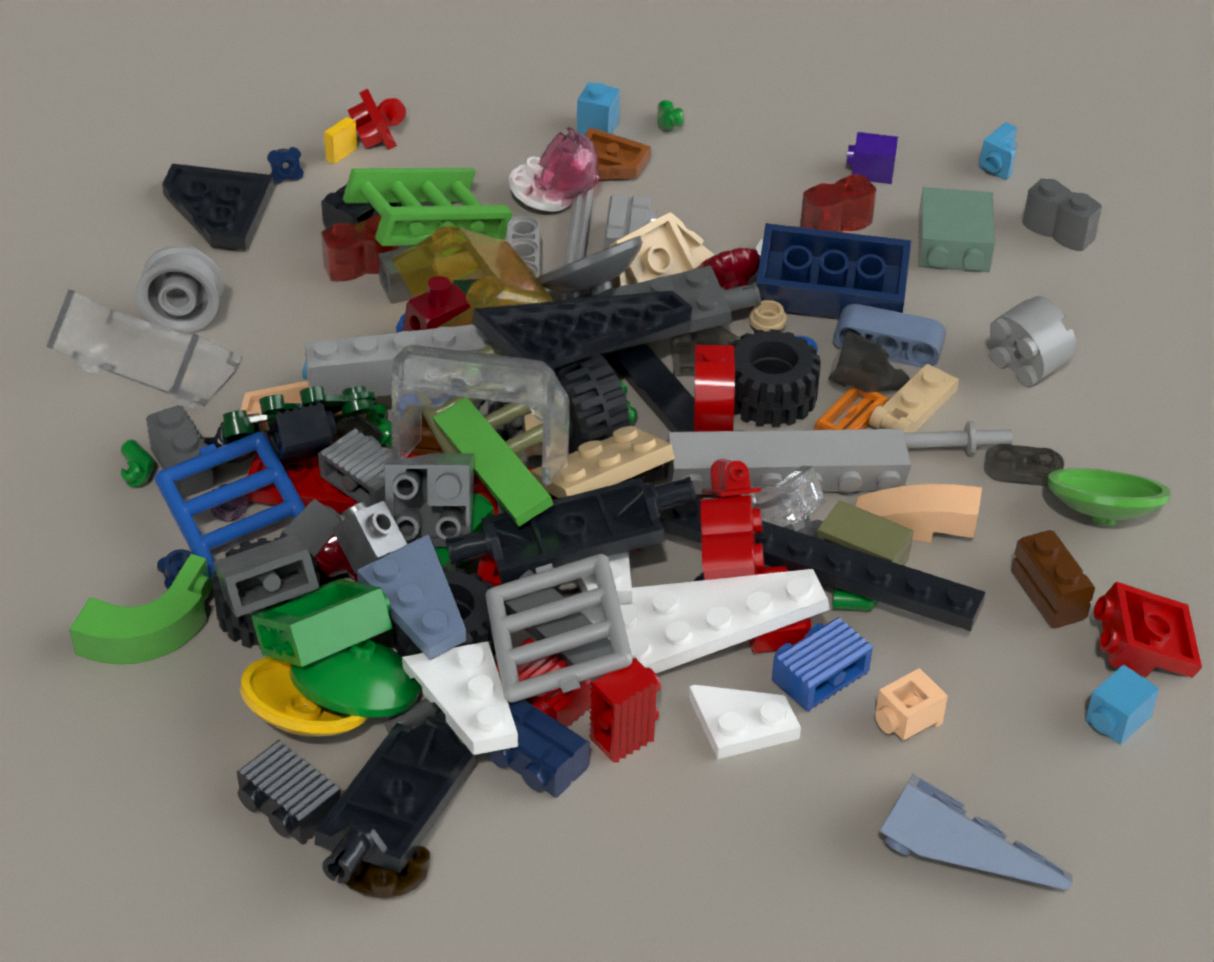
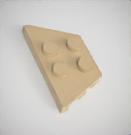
(665, 251)

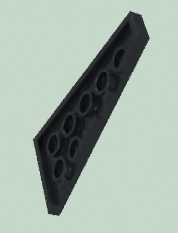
(578, 327)

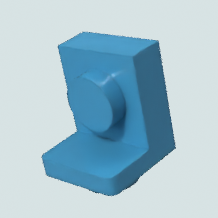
(999, 151)

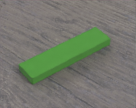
(493, 461)

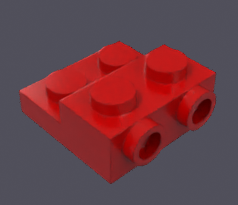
(1147, 631)

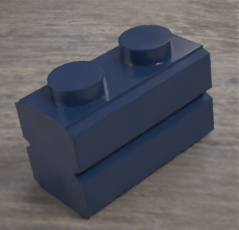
(546, 751)

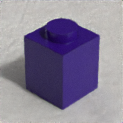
(873, 156)

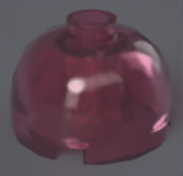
(568, 166)

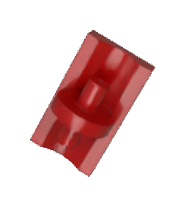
(373, 120)

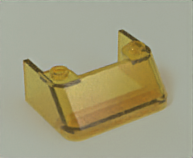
(458, 253)

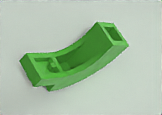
(145, 631)

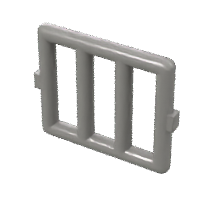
(568, 677)

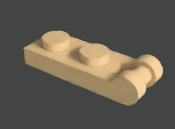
(915, 401)

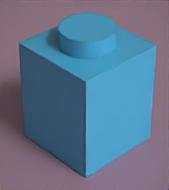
(598, 108)
(1122, 704)

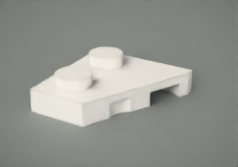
(743, 719)

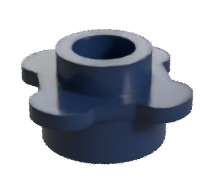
(278, 157)
(171, 564)

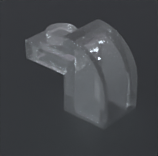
(791, 499)

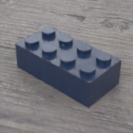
(831, 269)

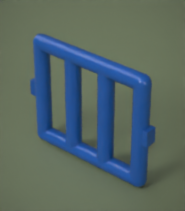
(209, 458)

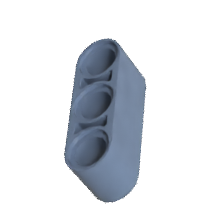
(904, 336)

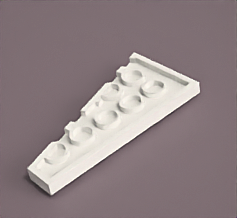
(701, 617)

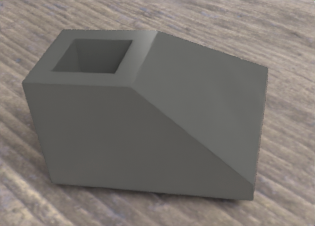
(431, 495)

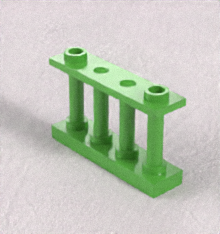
(413, 185)

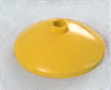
(276, 700)

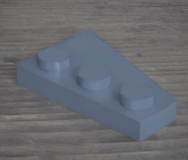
(418, 596)

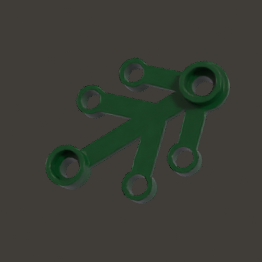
(352, 402)

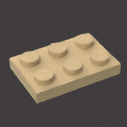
(608, 462)

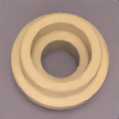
(768, 316)

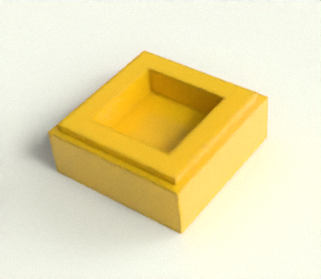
(340, 140)

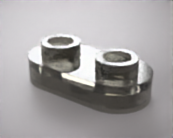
(1021, 464)

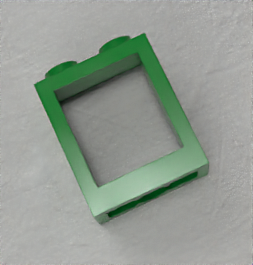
(322, 622)

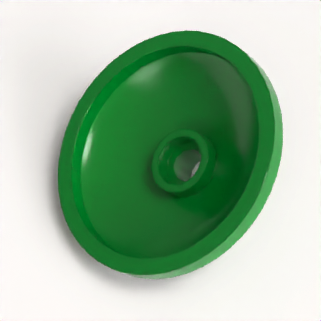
(358, 681)

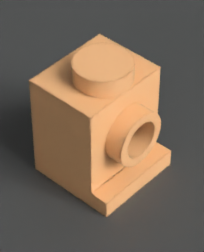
(910, 705)

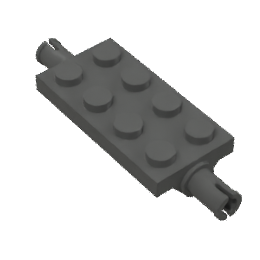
(701, 290)

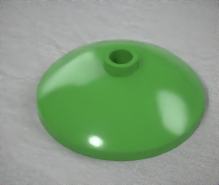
(1108, 493)

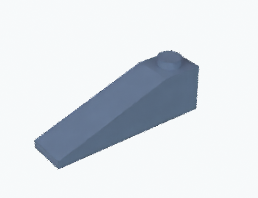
(936, 828)

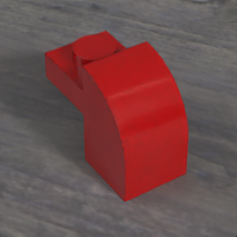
(714, 388)

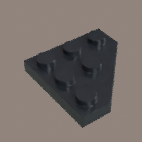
(219, 201)

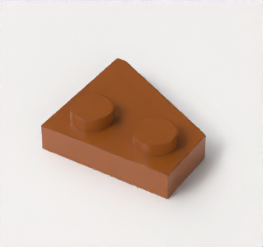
(618, 156)

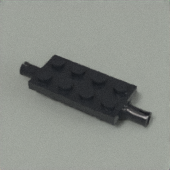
(575, 528)
(395, 798)

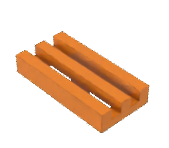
(857, 416)

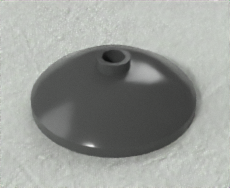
(594, 270)

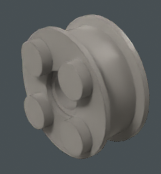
(180, 289)

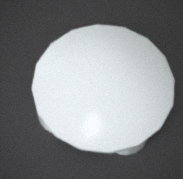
(522, 185)

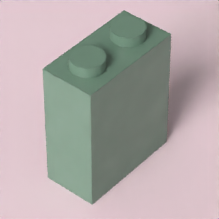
(956, 229)

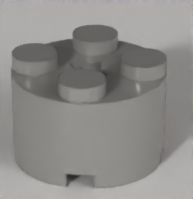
(1032, 340)

